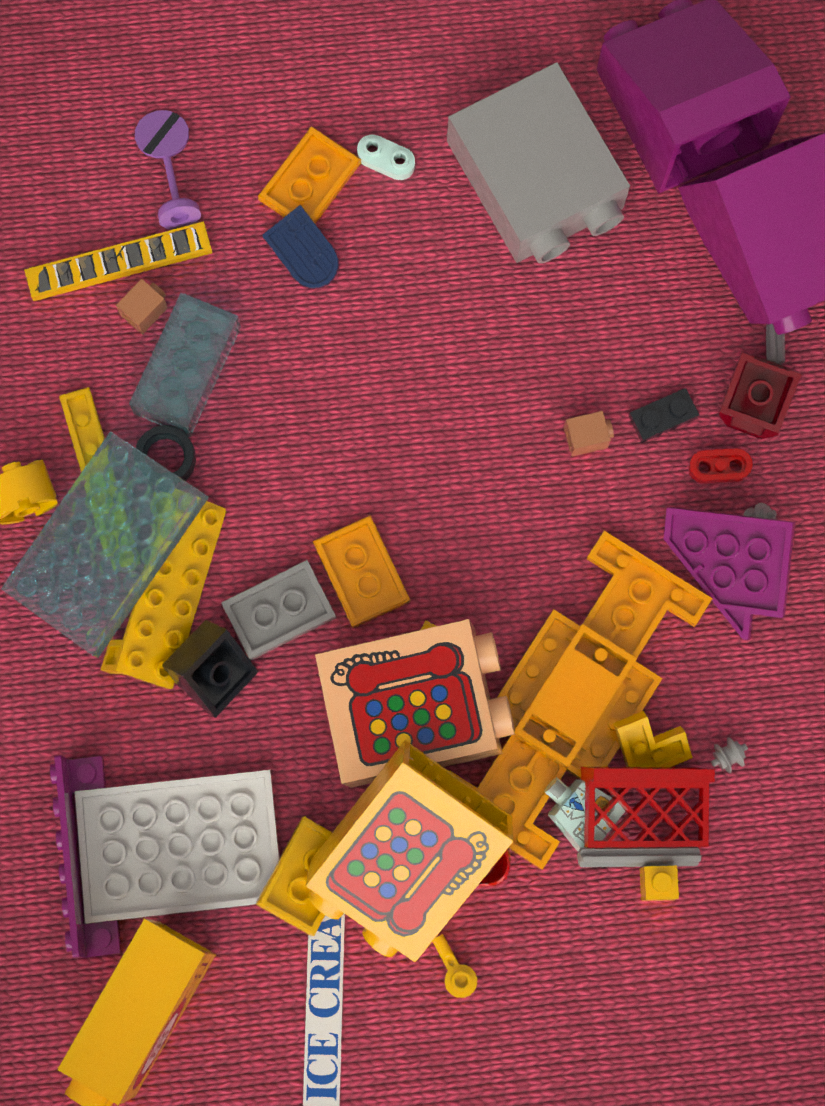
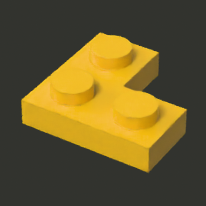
(644, 750)

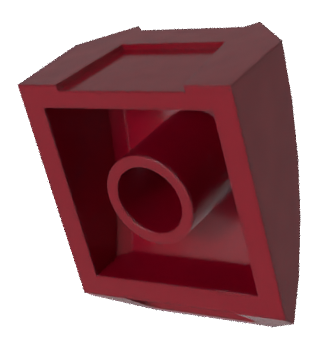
(758, 396)

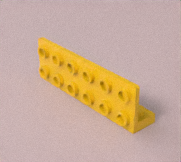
(168, 605)

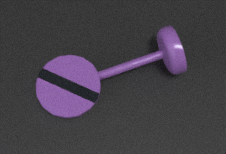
(163, 136)

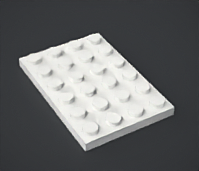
(176, 845)

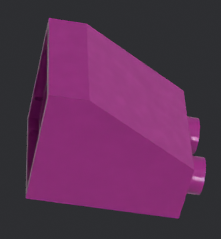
(691, 90)
(767, 229)

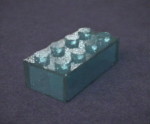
(185, 364)

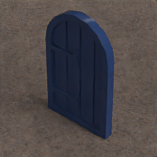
(303, 249)

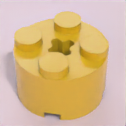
(25, 491)

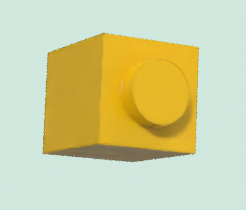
(659, 883)

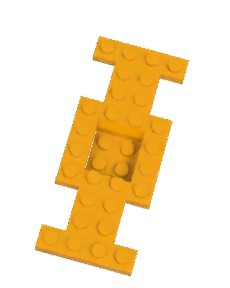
(579, 685)

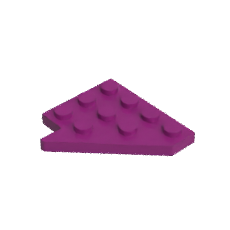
(735, 561)

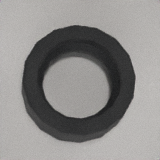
(173, 433)

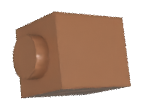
(142, 305)
(588, 433)

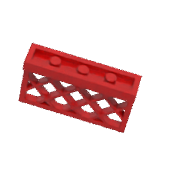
(647, 778)

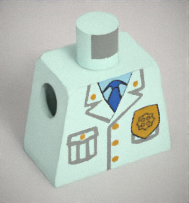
(570, 811)

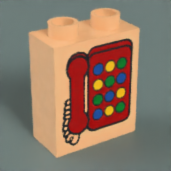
(415, 690)

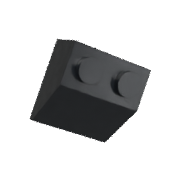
(210, 667)

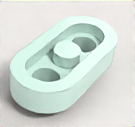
(384, 158)

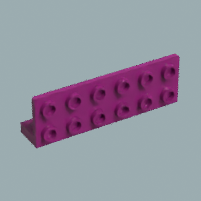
(83, 938)

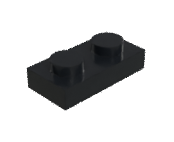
(663, 415)

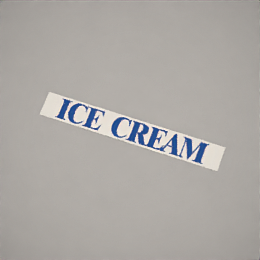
(324, 1014)

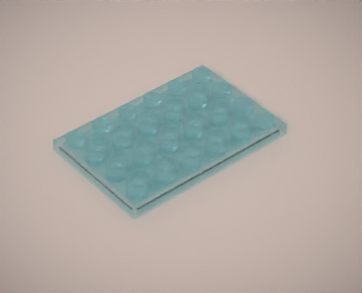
(104, 544)

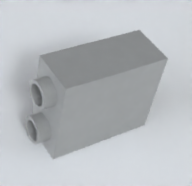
(538, 165)

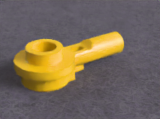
(459, 979)

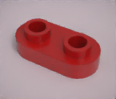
(719, 465)

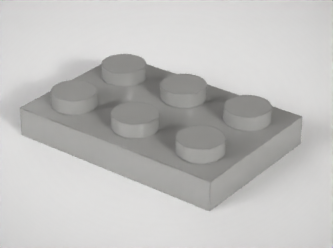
(278, 610)

